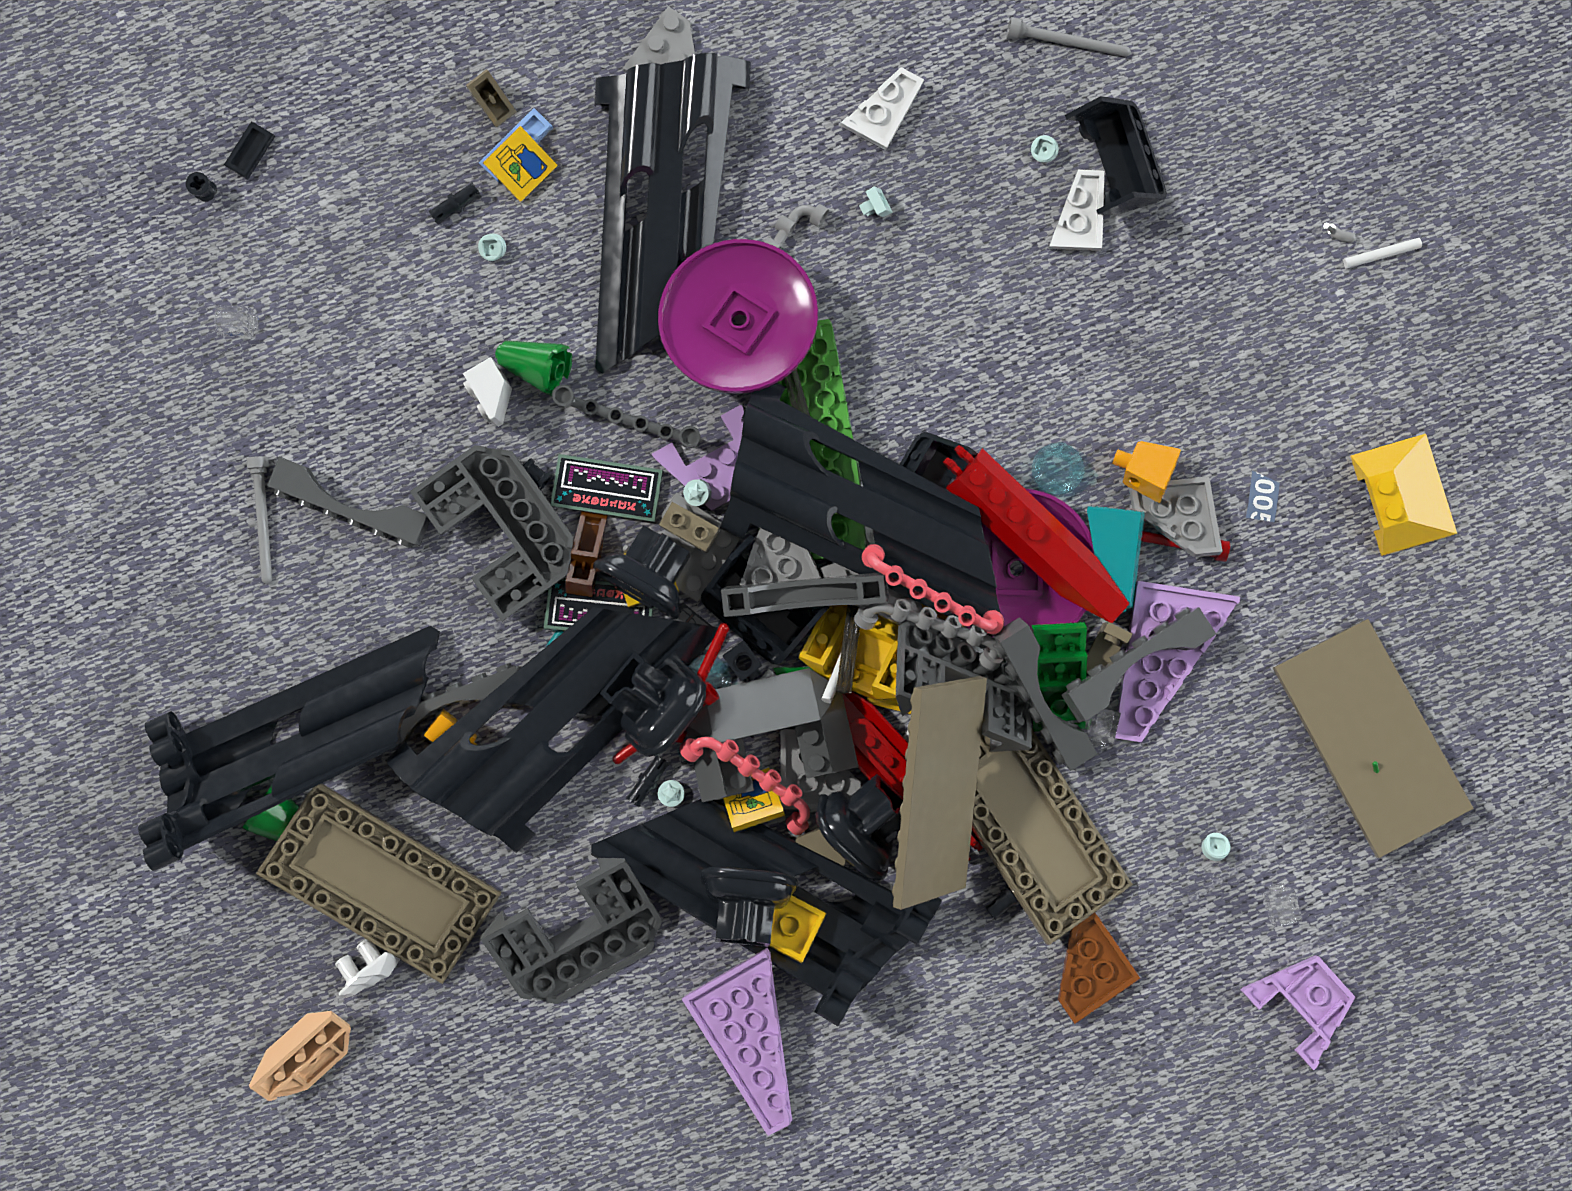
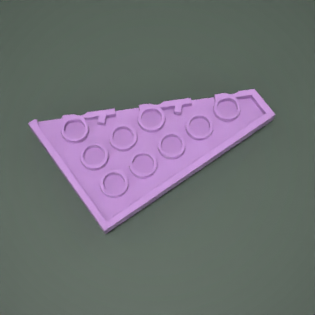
(1158, 676)
(743, 1029)

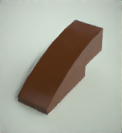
(585, 551)

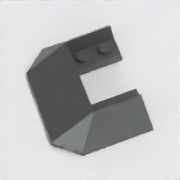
(522, 511)
(932, 658)
(767, 707)
(546, 967)

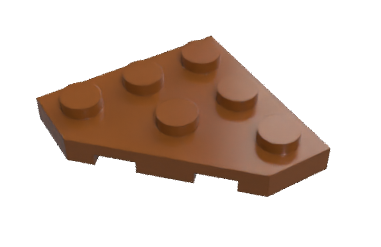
(1092, 969)

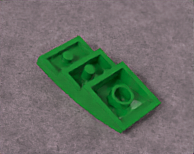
(1060, 662)

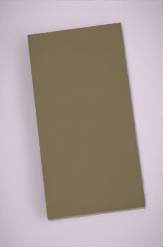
(1363, 715)
(939, 790)
(1042, 839)
(379, 882)

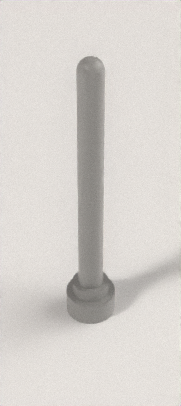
(1018, 29)
(258, 467)

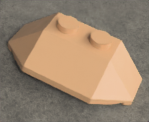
(301, 1055)

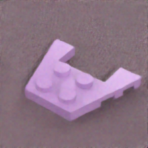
(714, 467)
(1314, 994)

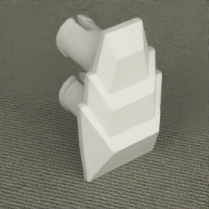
(377, 968)

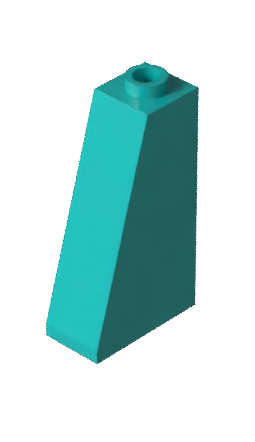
(1117, 544)

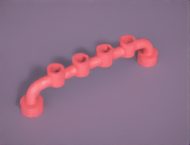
(991, 622)
(727, 751)

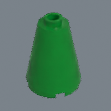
(536, 362)
(272, 821)

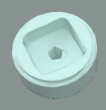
(1044, 149)
(492, 247)
(697, 492)
(671, 793)
(1215, 846)

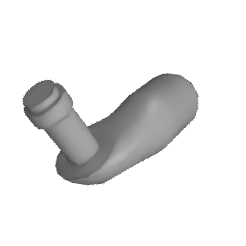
(1338, 234)

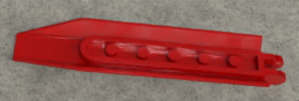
(1036, 535)
(879, 745)

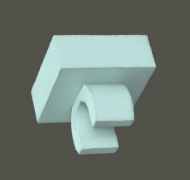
(876, 203)

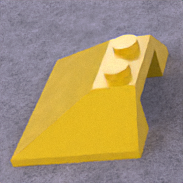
(1405, 494)
(875, 654)

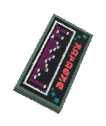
(606, 488)
(566, 608)

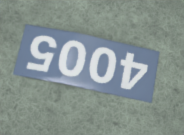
(1262, 498)

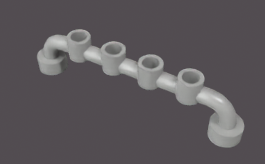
(787, 225)
(867, 617)

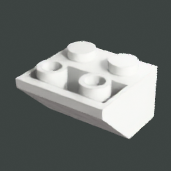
(491, 388)

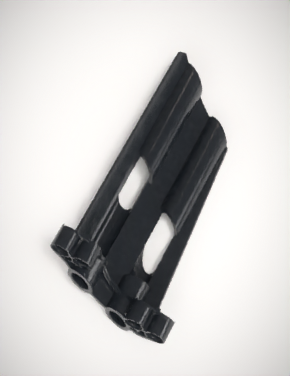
(648, 127)
(911, 518)
(343, 723)
(511, 779)
(854, 934)

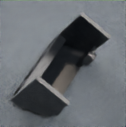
(1124, 152)
(927, 457)
(769, 633)

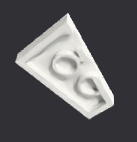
(884, 111)
(1079, 223)

